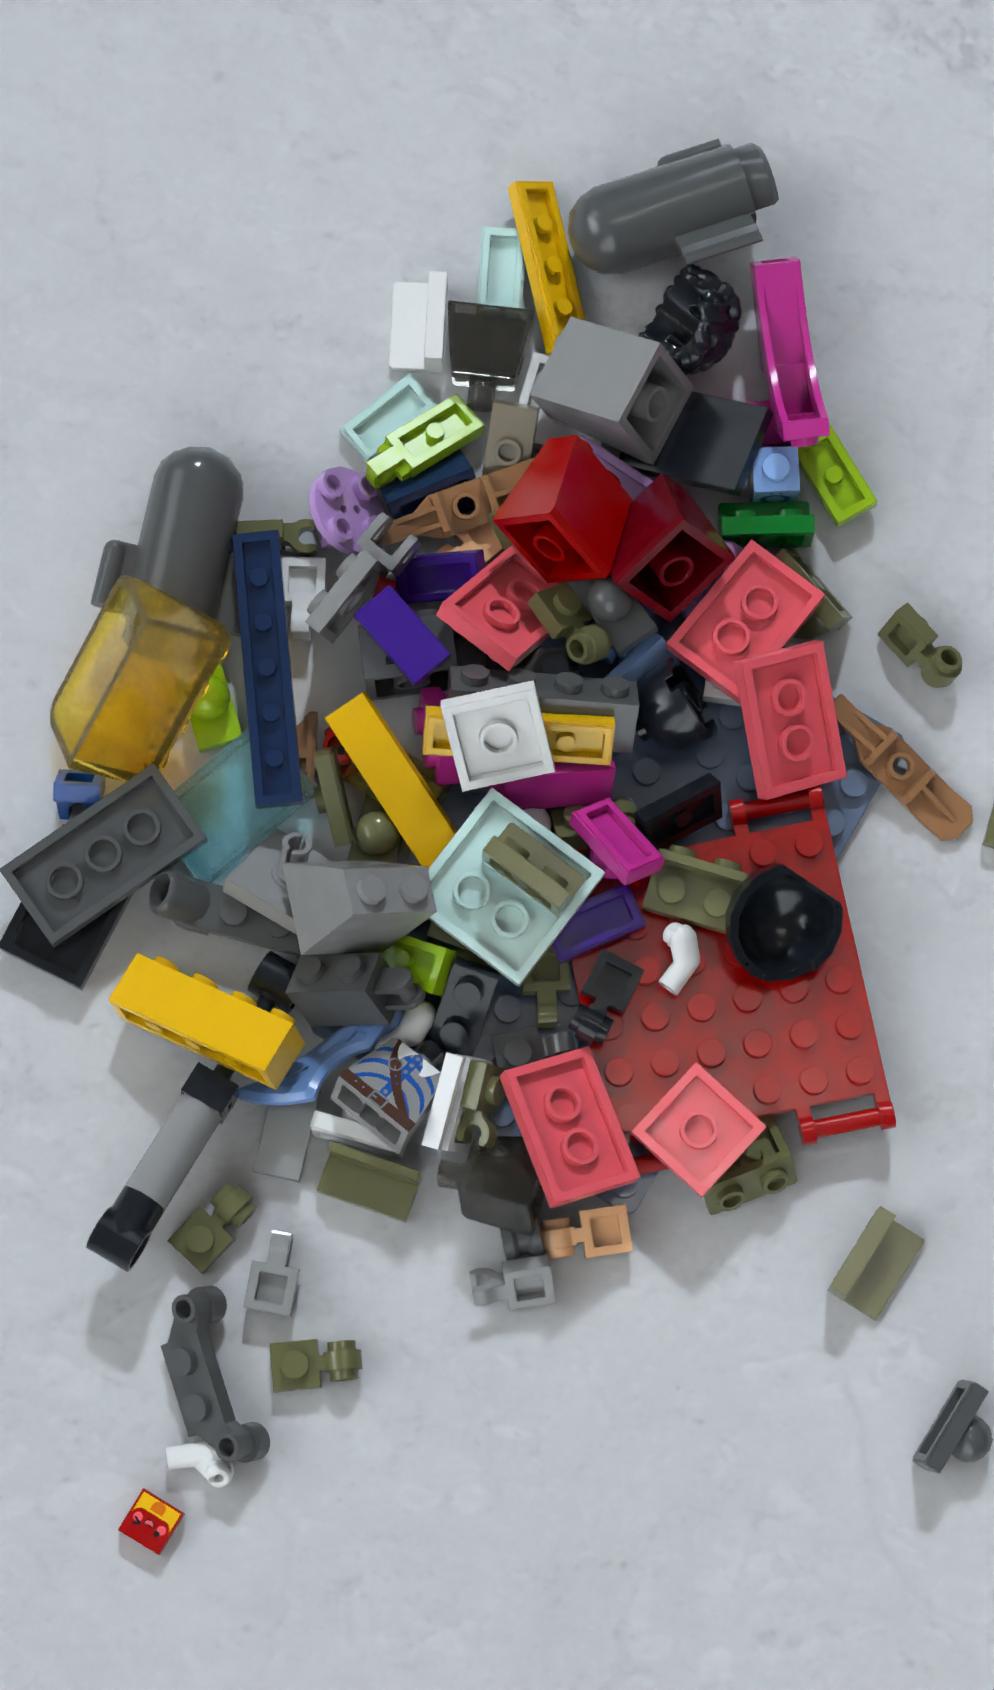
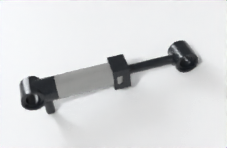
(203, 1105)

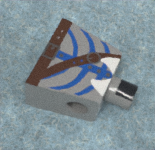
(391, 1089)

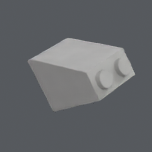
(613, 388)
(356, 904)

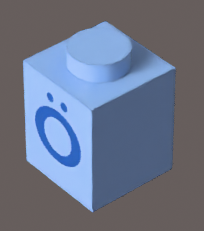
(775, 475)

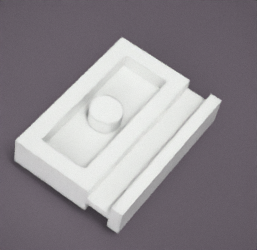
(446, 1108)

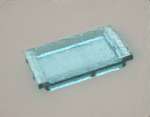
(225, 809)

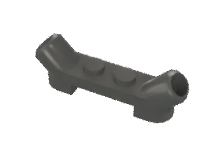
(207, 909)

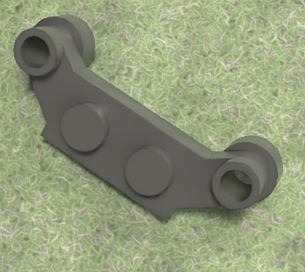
(200, 1382)

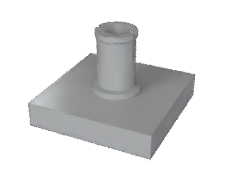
(261, 879)

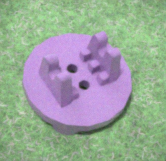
(343, 507)

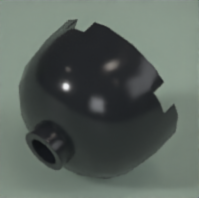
(672, 709)

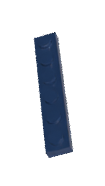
(267, 669)

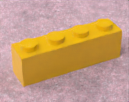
(207, 1019)

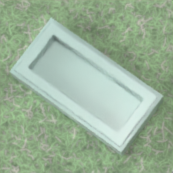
(501, 268)
(386, 414)

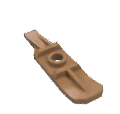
(439, 514)
(919, 788)

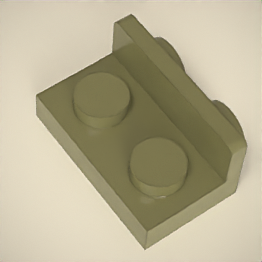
(533, 868)
(693, 888)
(759, 1171)

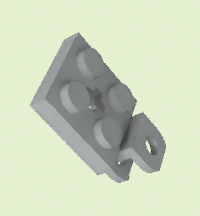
(358, 578)

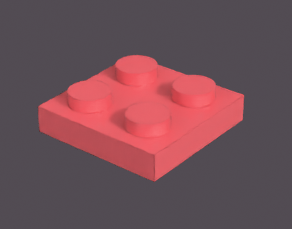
(698, 1130)

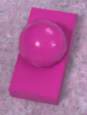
(616, 842)

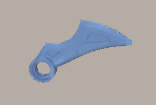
(311, 1070)

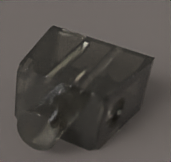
(487, 349)
(496, 1185)

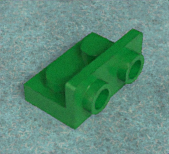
(767, 523)

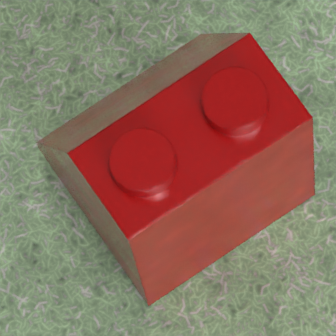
(566, 512)

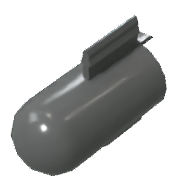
(687, 206)
(185, 536)

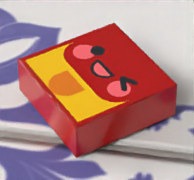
(151, 1521)

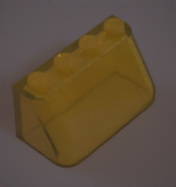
(135, 681)

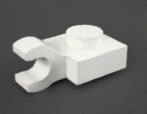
(302, 582)

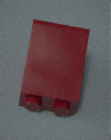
(668, 549)

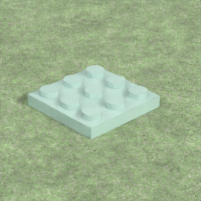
(489, 910)

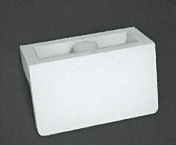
(419, 324)

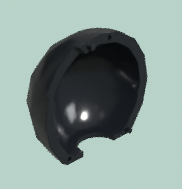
(781, 924)

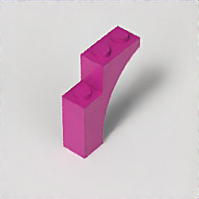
(787, 351)
(567, 786)

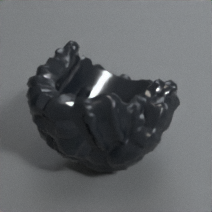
(696, 319)

